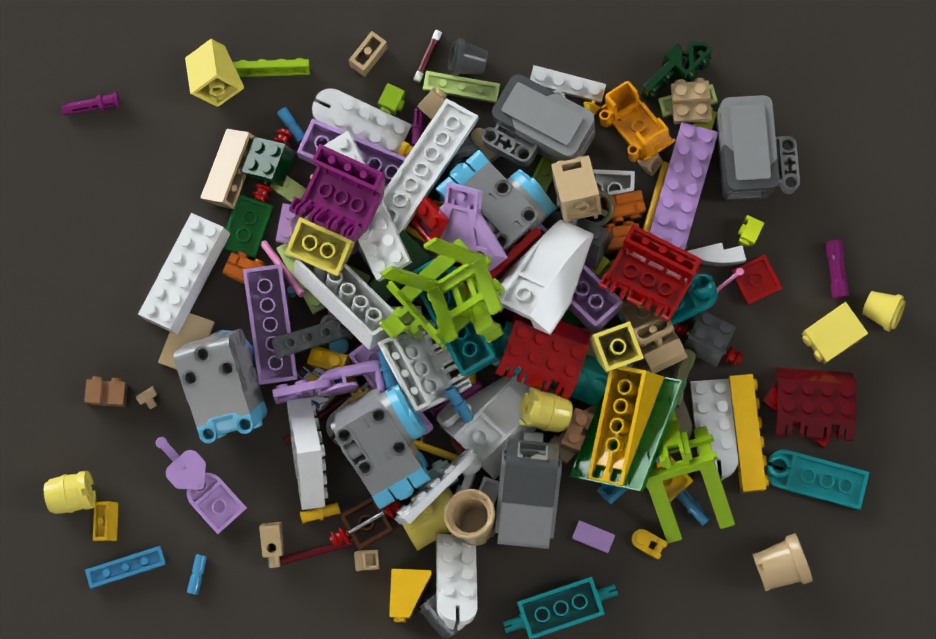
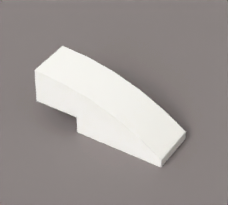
(716, 256)

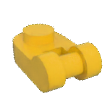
(641, 540)

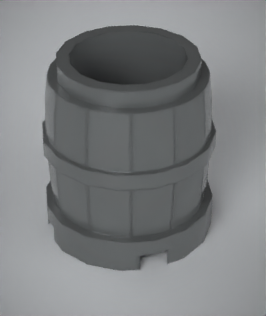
(429, 610)

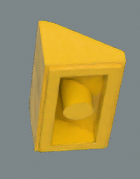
(105, 521)

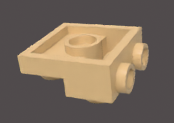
(691, 101)

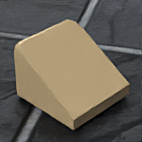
(366, 560)

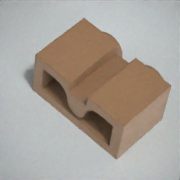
(106, 393)
(572, 438)

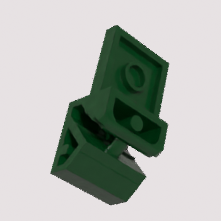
(696, 58)

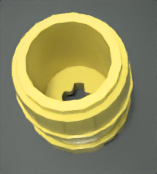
(545, 411)
(70, 493)

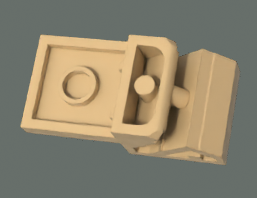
(655, 337)

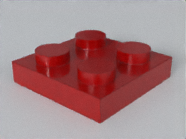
(757, 281)

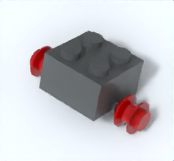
(709, 339)

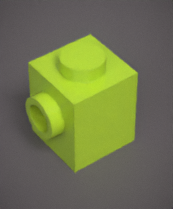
(391, 99)

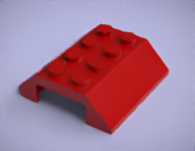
(651, 273)
(545, 356)

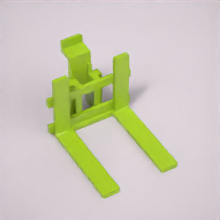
(476, 304)
(396, 321)
(674, 442)

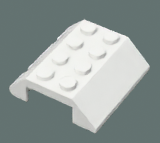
(422, 369)

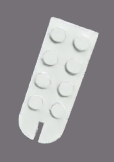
(360, 119)
(714, 409)
(466, 463)
(455, 580)

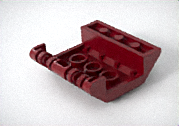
(815, 401)

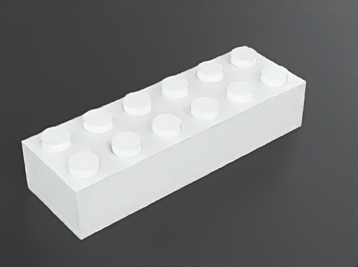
(184, 273)
(348, 300)

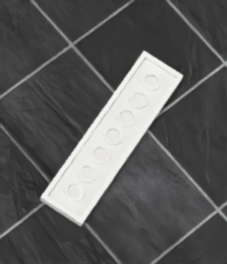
(427, 162)
(381, 241)

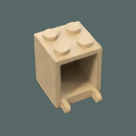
(576, 189)

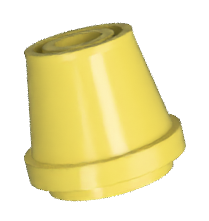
(884, 309)

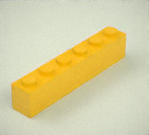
(747, 434)

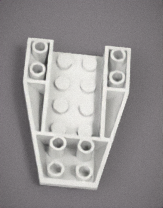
(546, 276)
(494, 421)

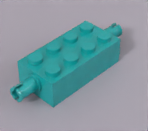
(560, 608)

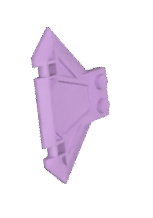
(467, 223)

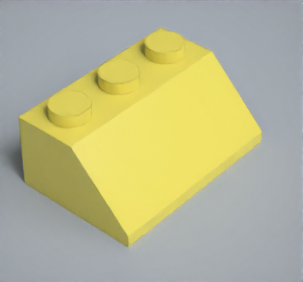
(319, 246)
(429, 522)

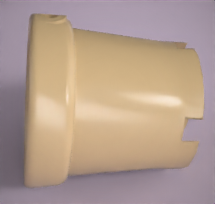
(470, 516)
(783, 564)

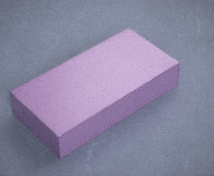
(593, 536)

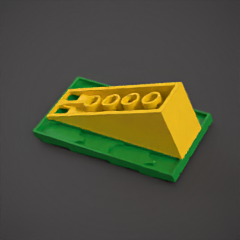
(627, 428)

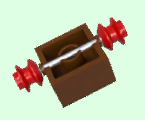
(365, 524)

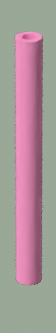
(286, 273)

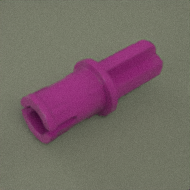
(417, 127)

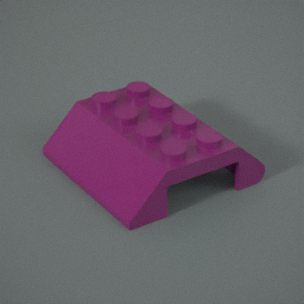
(341, 194)

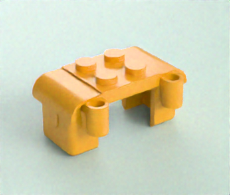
(634, 122)

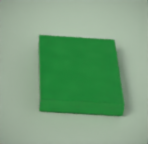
(248, 226)

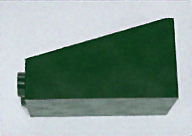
(418, 258)

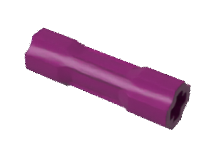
(835, 255)

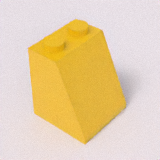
(406, 591)

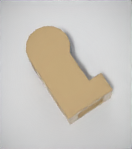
(476, 136)

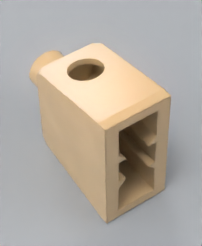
(272, 534)

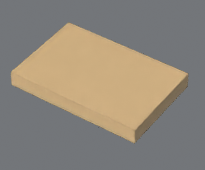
(192, 330)

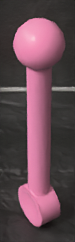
(740, 271)

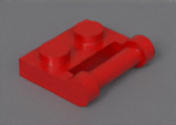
(432, 217)

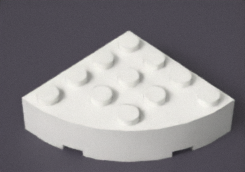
(307, 453)

